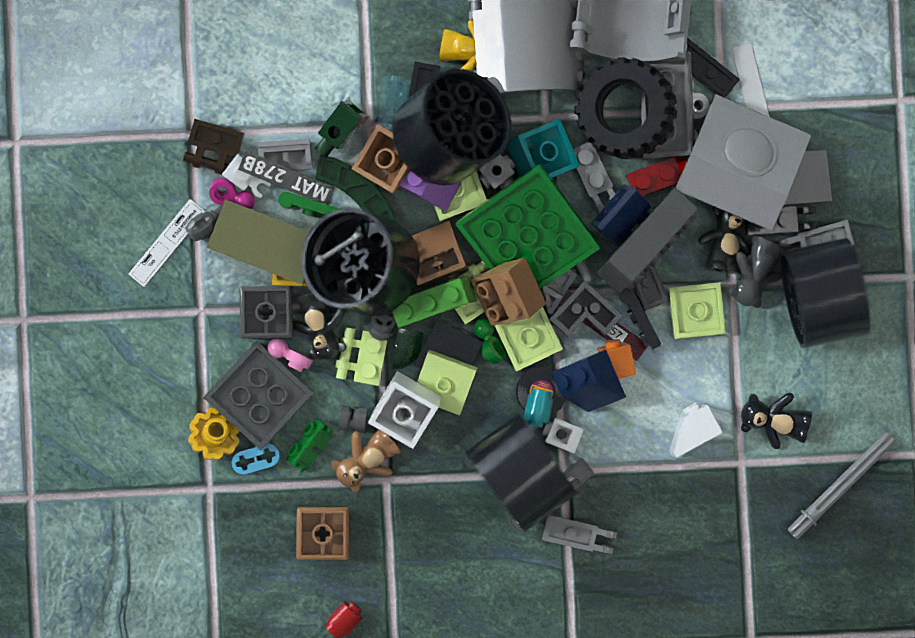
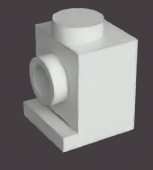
(571, 439)

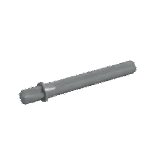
(841, 485)

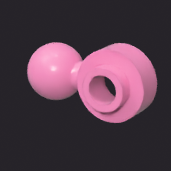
(279, 348)

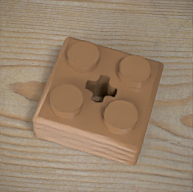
(310, 546)

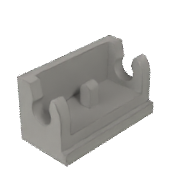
(289, 153)

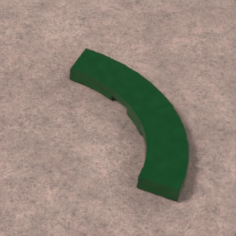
(354, 185)

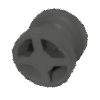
(382, 326)

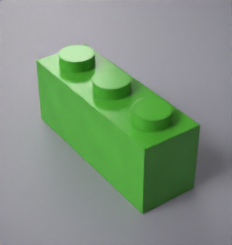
(434, 301)

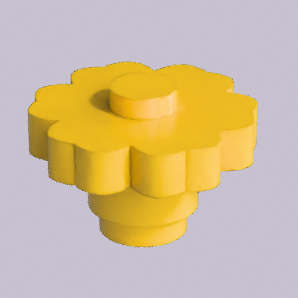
(212, 435)

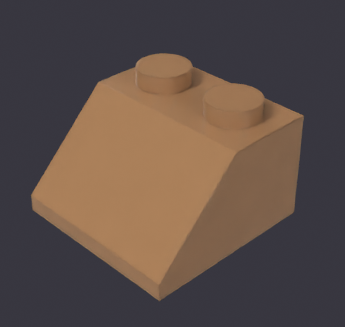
(381, 161)

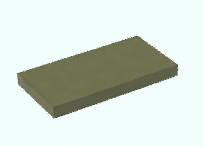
(259, 241)

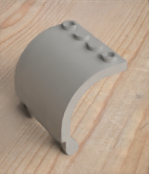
(632, 29)
(527, 44)

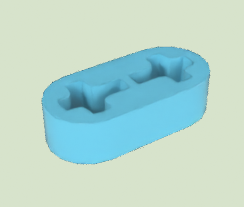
(257, 465)

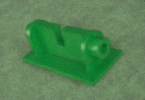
(301, 453)

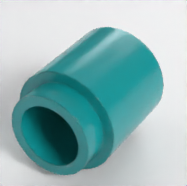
(538, 407)

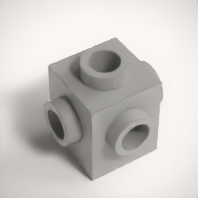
(501, 180)

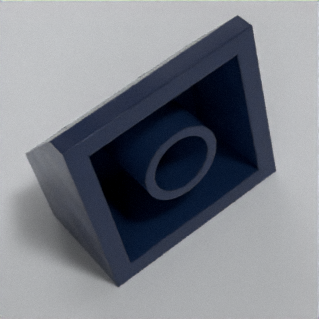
(621, 214)
(590, 382)

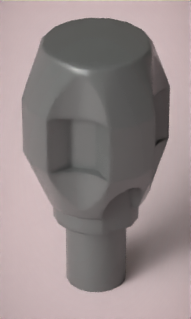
(202, 224)

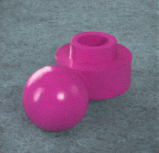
(242, 198)

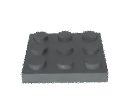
(258, 395)

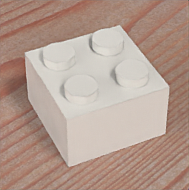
(405, 409)

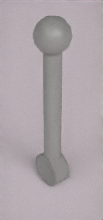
(319, 259)

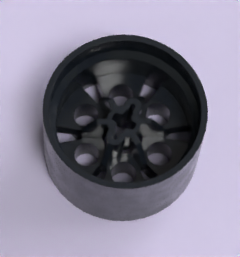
(423, 141)
(391, 278)
(825, 293)
(521, 472)

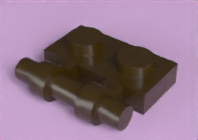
(216, 139)

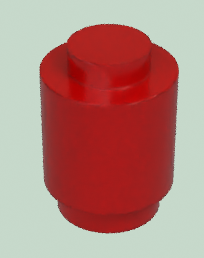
(344, 619)

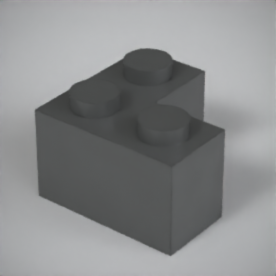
(588, 305)

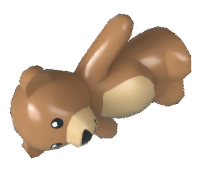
(366, 459)

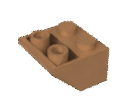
(438, 254)
(508, 292)

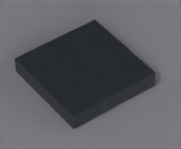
(451, 343)

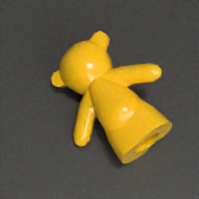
(459, 47)

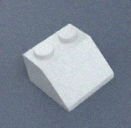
(693, 429)

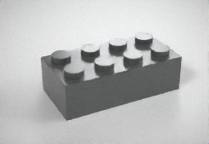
(648, 242)

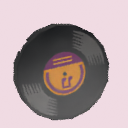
(540, 379)

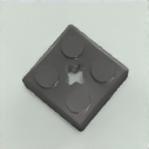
(253, 300)

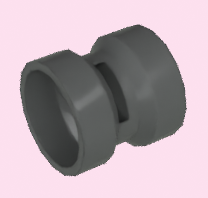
(353, 419)

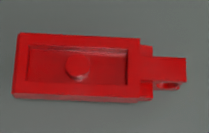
(657, 176)

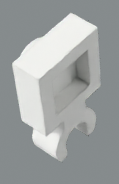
(242, 179)

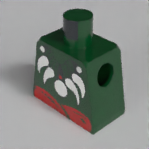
(347, 119)

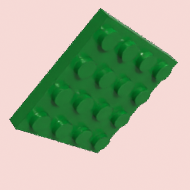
(531, 223)

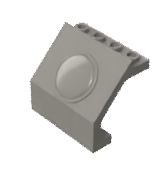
(743, 162)

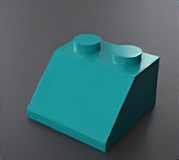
(544, 146)

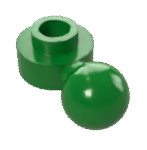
(492, 347)

